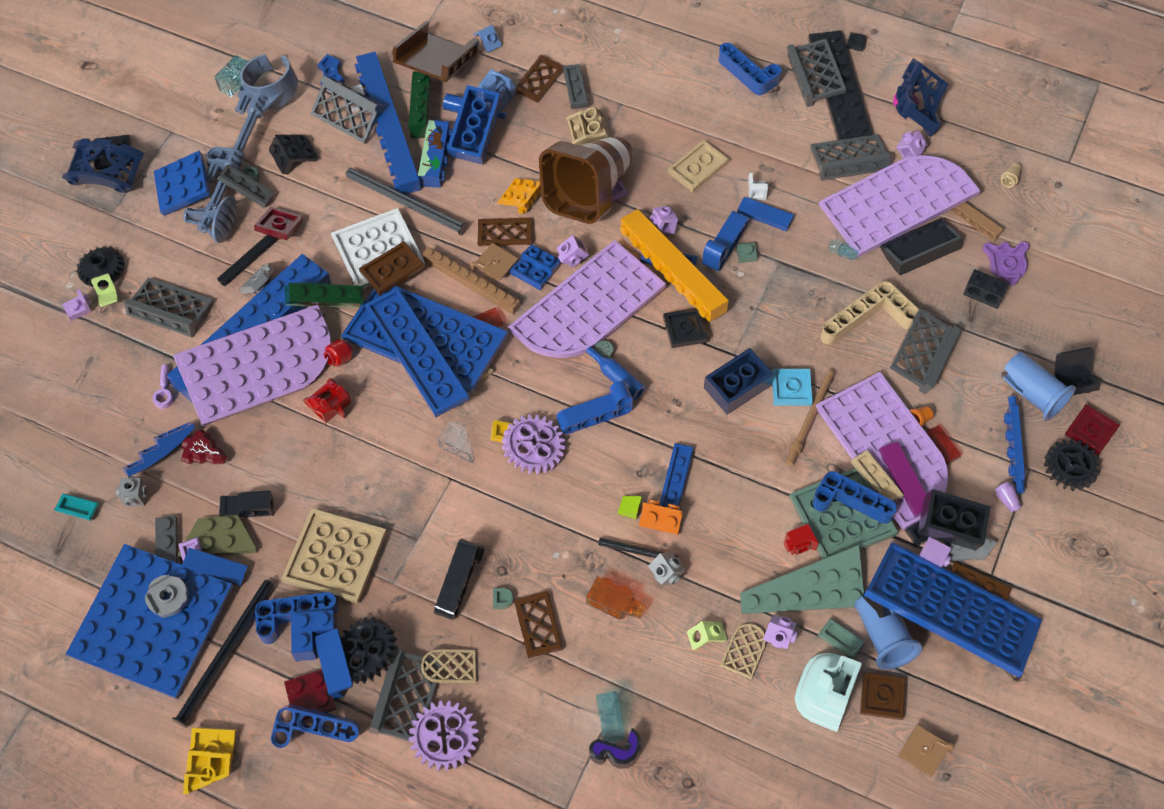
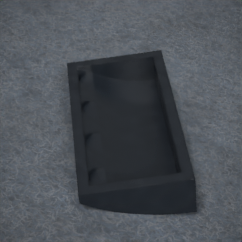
(921, 246)

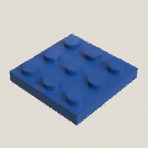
(181, 183)

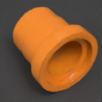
(922, 415)

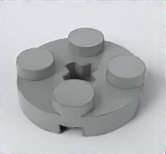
(177, 600)

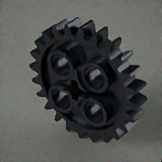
(368, 648)

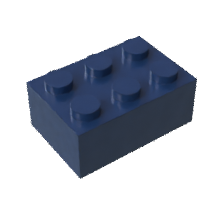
(738, 381)

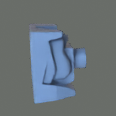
(499, 83)

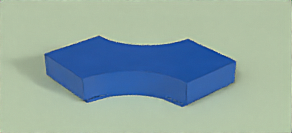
(329, 66)

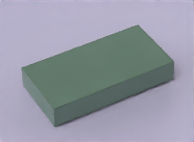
(841, 639)

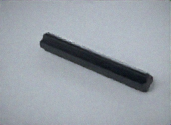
(245, 260)

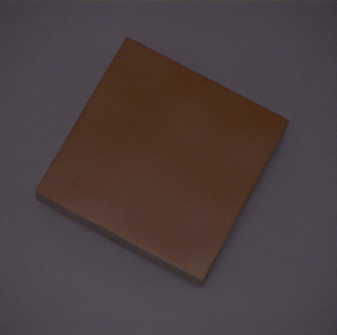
(882, 696)

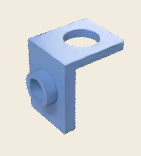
(489, 38)

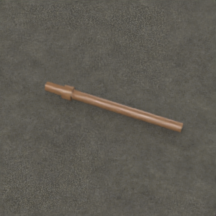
(796, 446)

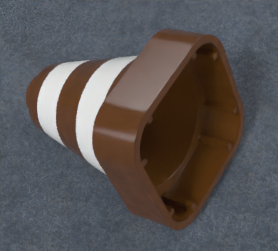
(581, 178)

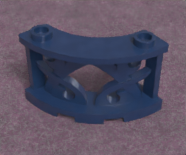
(906, 104)
(82, 173)

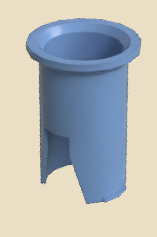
(1038, 385)
(888, 636)

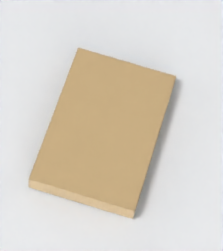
(698, 166)

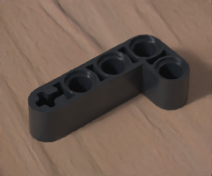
(458, 578)

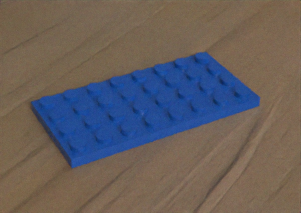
(462, 340)
(954, 609)

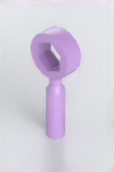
(163, 391)

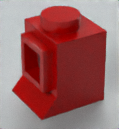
(800, 540)

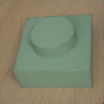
(746, 252)

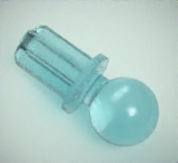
(843, 250)

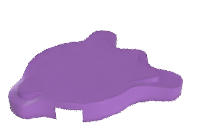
(1007, 262)

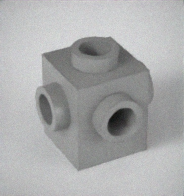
(132, 491)
(666, 568)

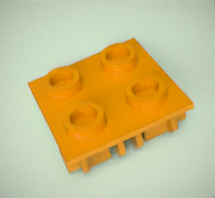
(521, 194)

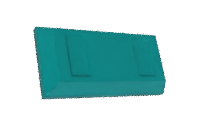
(76, 506)

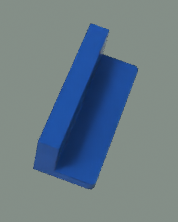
(333, 663)

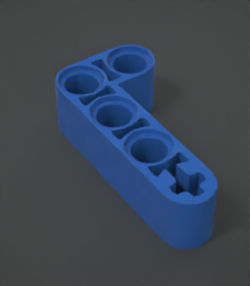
(747, 72)
(718, 251)
(598, 410)
(854, 501)
(297, 604)
(317, 728)

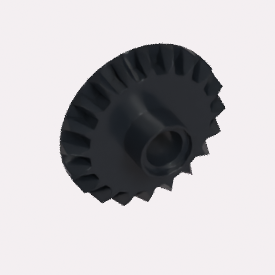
(98, 263)

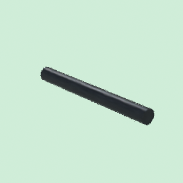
(629, 548)

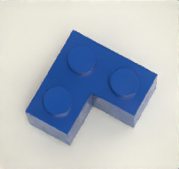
(304, 629)

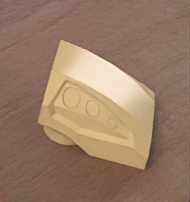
(587, 126)

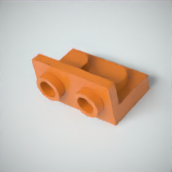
(661, 518)

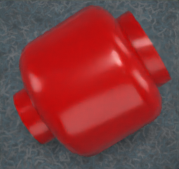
(338, 352)

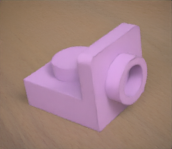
(78, 306)

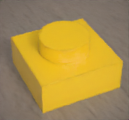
(498, 429)

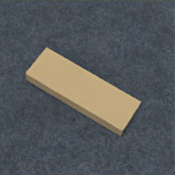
(876, 476)

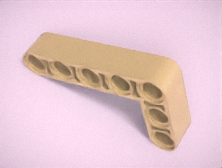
(880, 300)

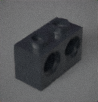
(986, 289)

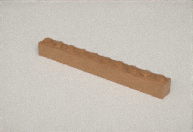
(978, 220)
(471, 280)

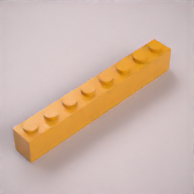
(674, 265)

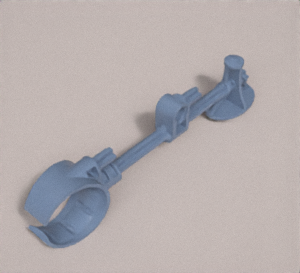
(272, 96)

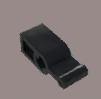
(247, 504)

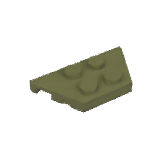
(222, 536)

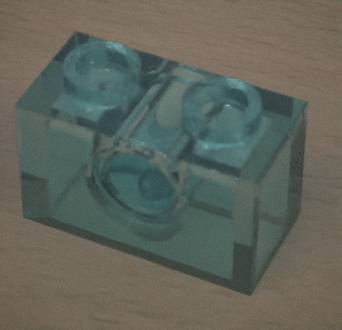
(228, 77)

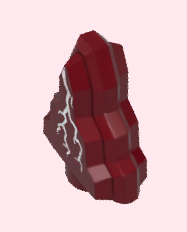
(202, 449)

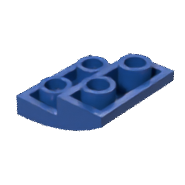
(535, 267)

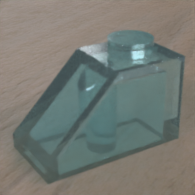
(610, 716)

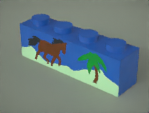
(434, 154)

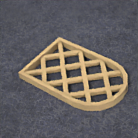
(444, 666)
(738, 671)

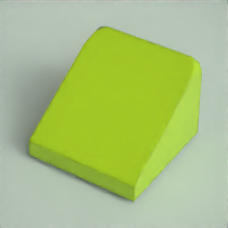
(630, 506)

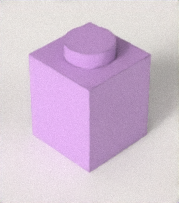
(936, 552)

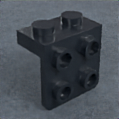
(291, 148)
(1075, 369)

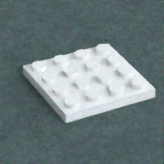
(370, 239)

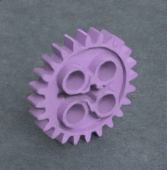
(531, 459)
(462, 733)

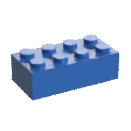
(474, 124)

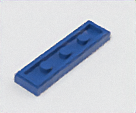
(676, 475)

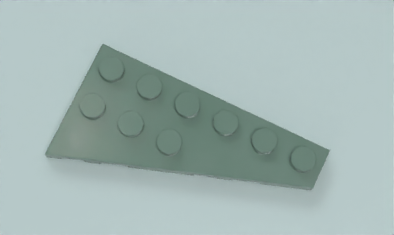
(819, 586)

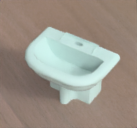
(821, 688)

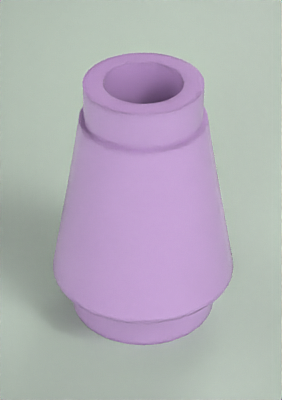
(1008, 496)

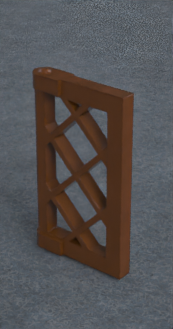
(534, 68)
(513, 222)
(532, 601)

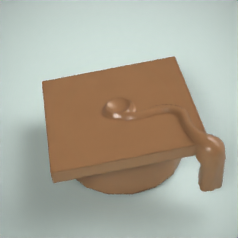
(494, 262)
(925, 750)

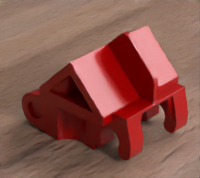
(331, 406)

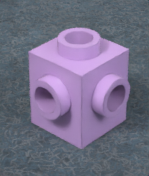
(911, 144)
(664, 220)
(572, 251)
(780, 631)

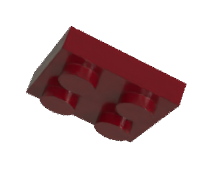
(278, 223)
(1092, 429)
(310, 692)

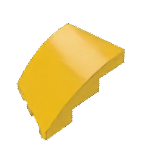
(208, 757)

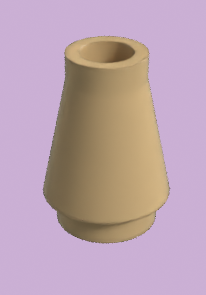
(1011, 176)

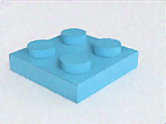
(792, 387)

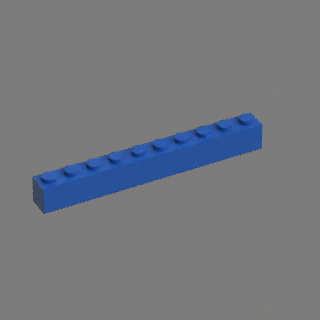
(388, 125)

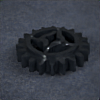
(1072, 462)

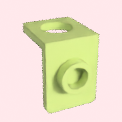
(108, 295)
(709, 631)

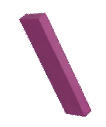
(904, 477)

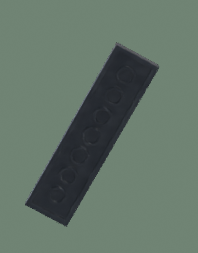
(845, 109)

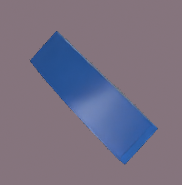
(164, 444)

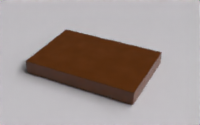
(391, 268)

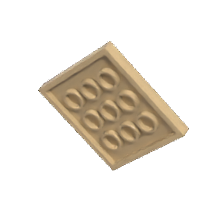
(334, 555)

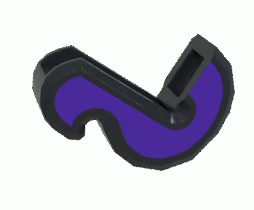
(618, 756)

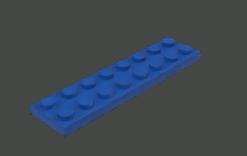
(417, 352)

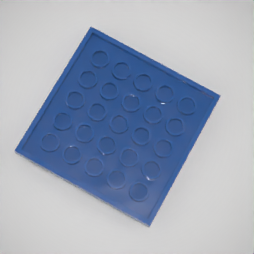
(135, 642)

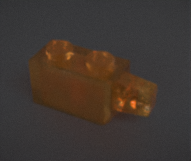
(614, 599)

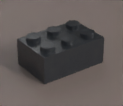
(954, 520)

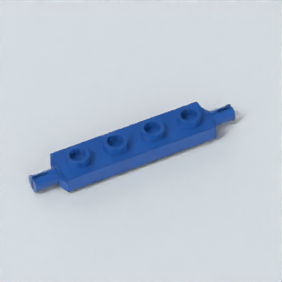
(1015, 450)

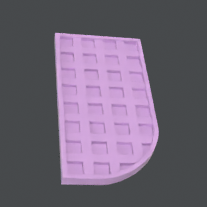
(897, 200)
(588, 304)
(255, 364)
(875, 416)

